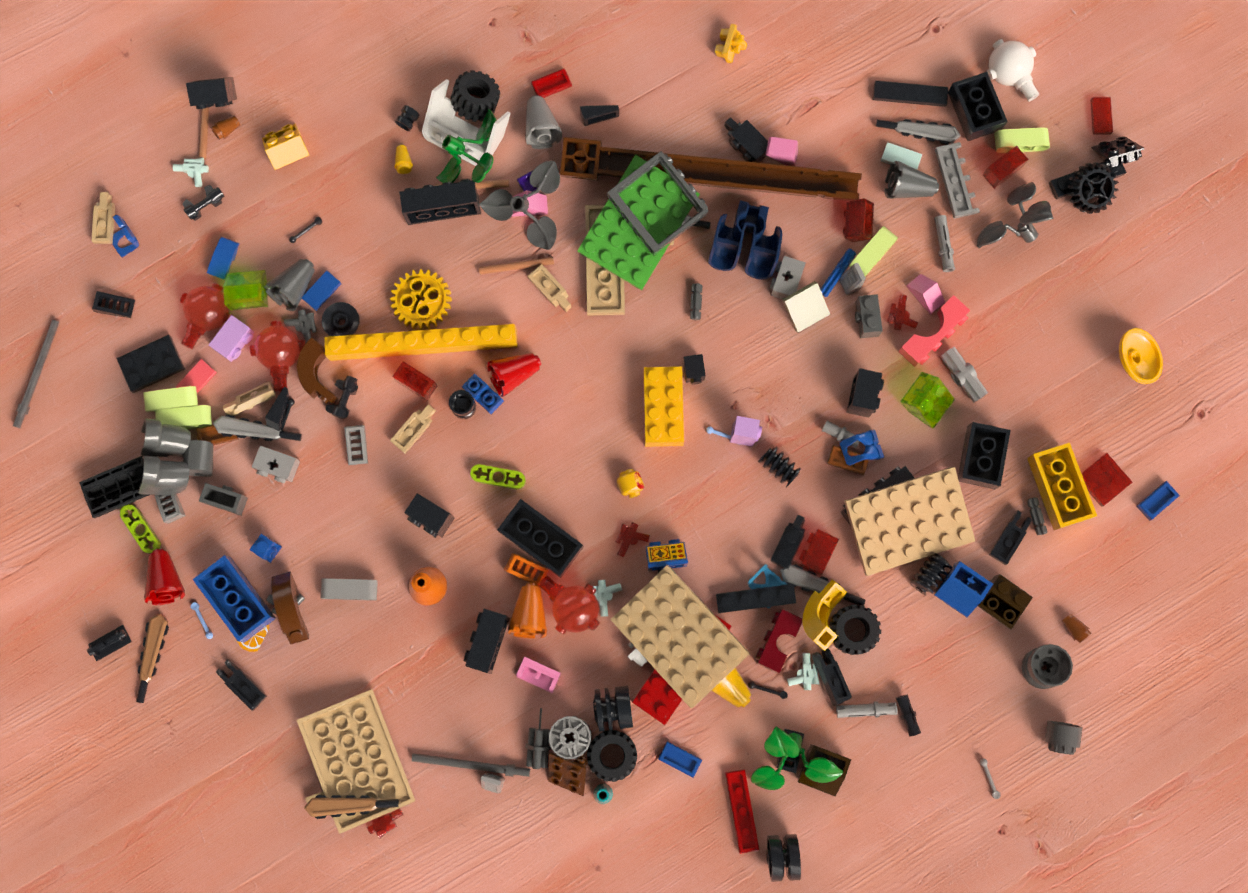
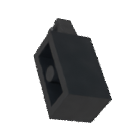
(746, 140)

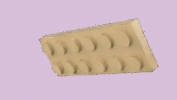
(604, 288)

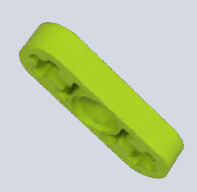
(483, 479)
(132, 528)

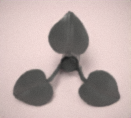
(501, 205)
(1036, 213)

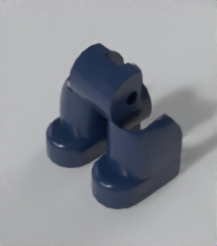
(728, 242)

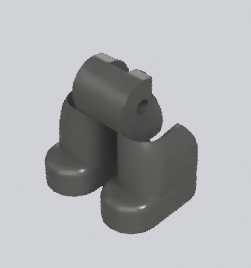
(172, 476)

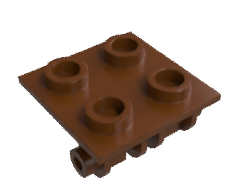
(567, 773)

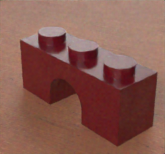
(784, 624)

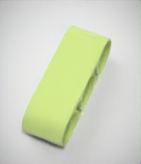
(1025, 138)
(875, 250)
(170, 398)
(186, 417)

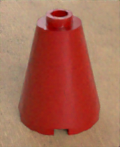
(512, 371)
(162, 579)

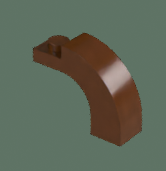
(307, 370)
(287, 609)

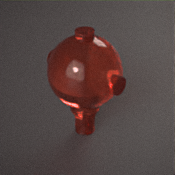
(204, 312)
(277, 350)
(573, 607)

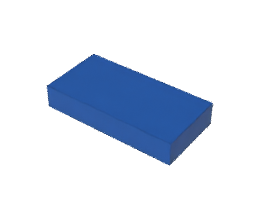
(321, 290)
(1158, 500)
(680, 759)

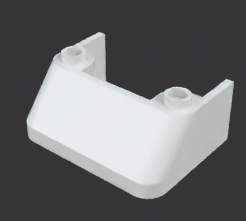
(441, 121)

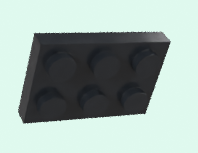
(150, 363)

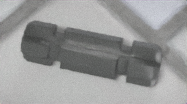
(696, 301)
(1037, 516)

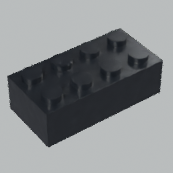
(440, 202)
(540, 538)

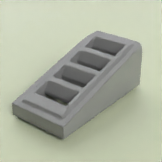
(852, 279)
(348, 429)
(168, 518)
(492, 783)

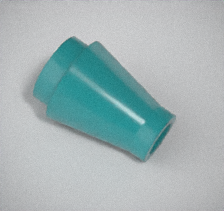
(606, 788)

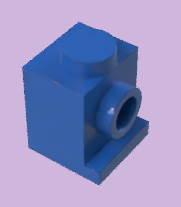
(265, 548)

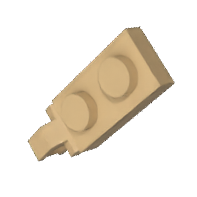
(103, 220)
(549, 287)
(250, 398)
(413, 429)

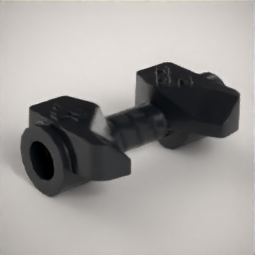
(213, 197)
(349, 387)

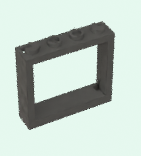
(678, 178)

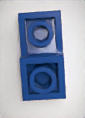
(222, 258)
(482, 393)

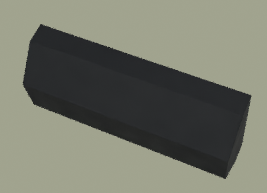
(113, 488)

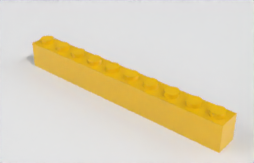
(421, 342)

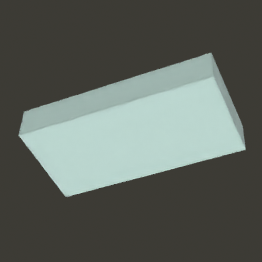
(897, 153)

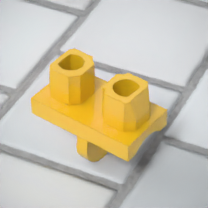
(733, 43)

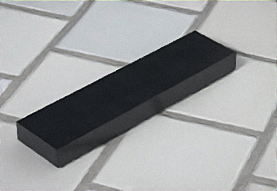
(910, 93)

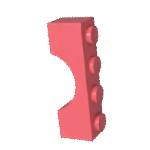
(950, 315)

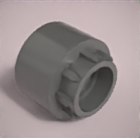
(1063, 737)

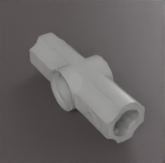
(963, 374)

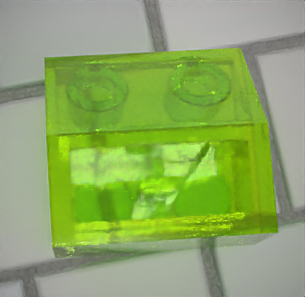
(245, 290)
(928, 399)

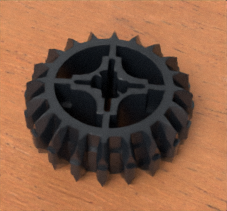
(1083, 190)

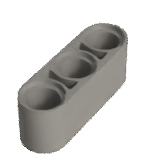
(348, 589)

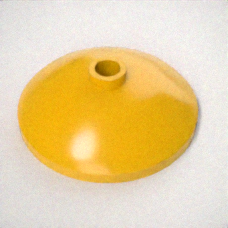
(1140, 356)

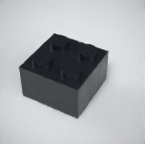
(865, 392)
(432, 517)

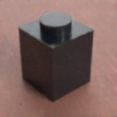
(694, 369)

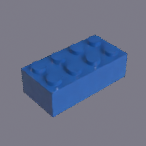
(234, 599)

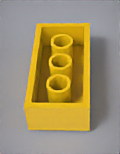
(663, 406)
(1061, 486)

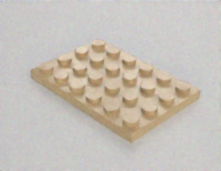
(909, 521)
(680, 636)
(355, 756)

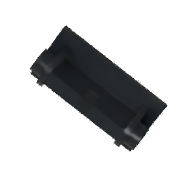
(109, 643)

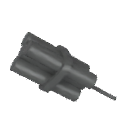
(538, 747)

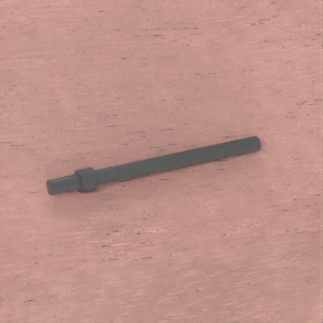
(508, 770)

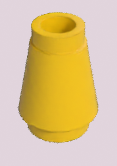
(402, 160)

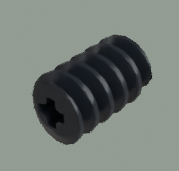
(780, 465)
(930, 574)

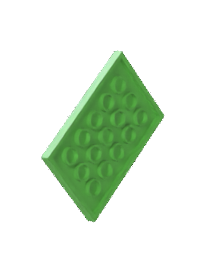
(658, 207)

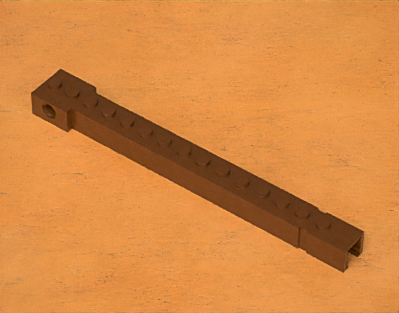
(588, 160)

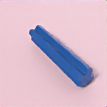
(837, 272)

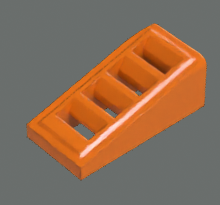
(508, 568)

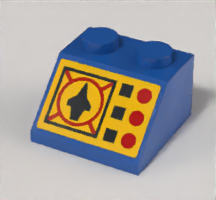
(669, 554)

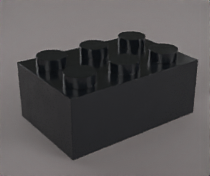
(210, 92)
(977, 106)
(984, 455)
(486, 641)

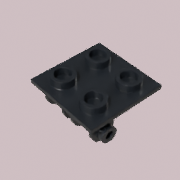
(1119, 151)

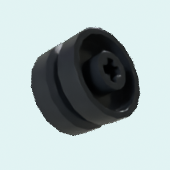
(785, 857)

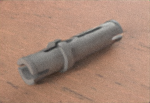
(946, 252)
(861, 710)

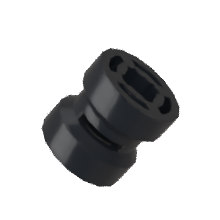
(407, 118)

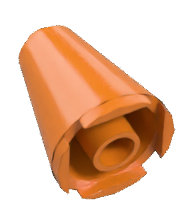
(433, 589)
(528, 614)

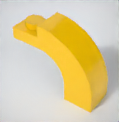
(818, 611)

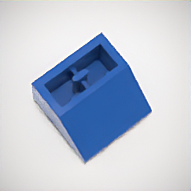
(963, 589)

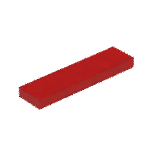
(742, 811)

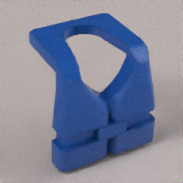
(125, 230)
(872, 448)

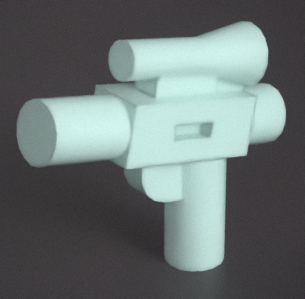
(193, 168)
(605, 594)
(806, 674)

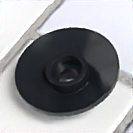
(337, 312)

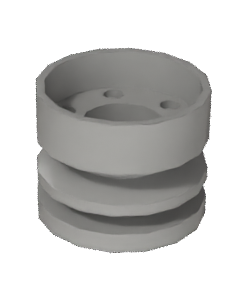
(581, 734)

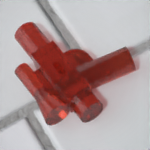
(900, 315)
(629, 536)
(382, 824)

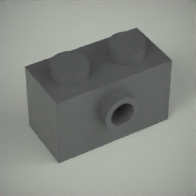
(868, 316)
(223, 498)

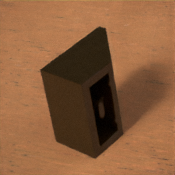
(1005, 601)
(840, 761)

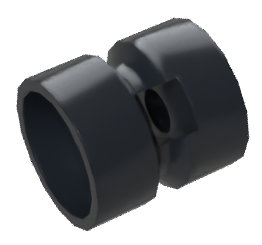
(462, 404)

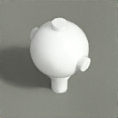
(1012, 65)

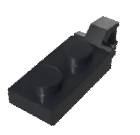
(789, 543)

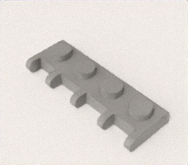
(955, 181)

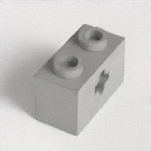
(791, 268)
(266, 458)

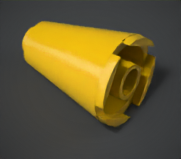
(733, 689)

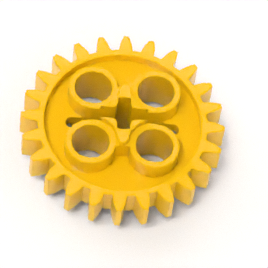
(406, 292)

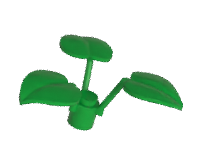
(455, 148)
(785, 745)

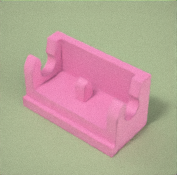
(538, 674)

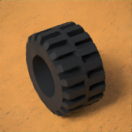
(479, 85)
(871, 626)
(594, 759)

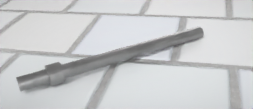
(23, 408)

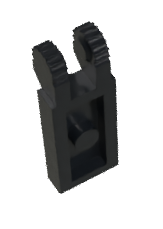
(1010, 539)
(831, 677)
(242, 686)

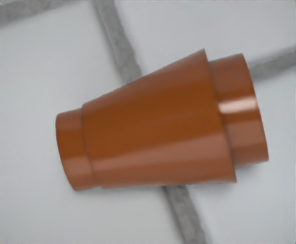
(225, 127)
(1076, 628)

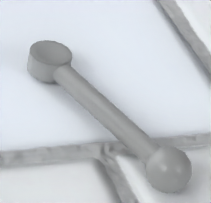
(995, 794)

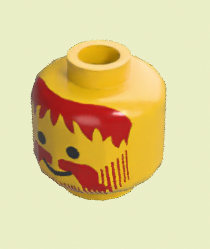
(630, 483)

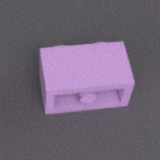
(231, 338)
(745, 431)

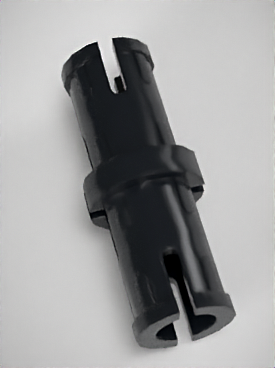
(908, 715)

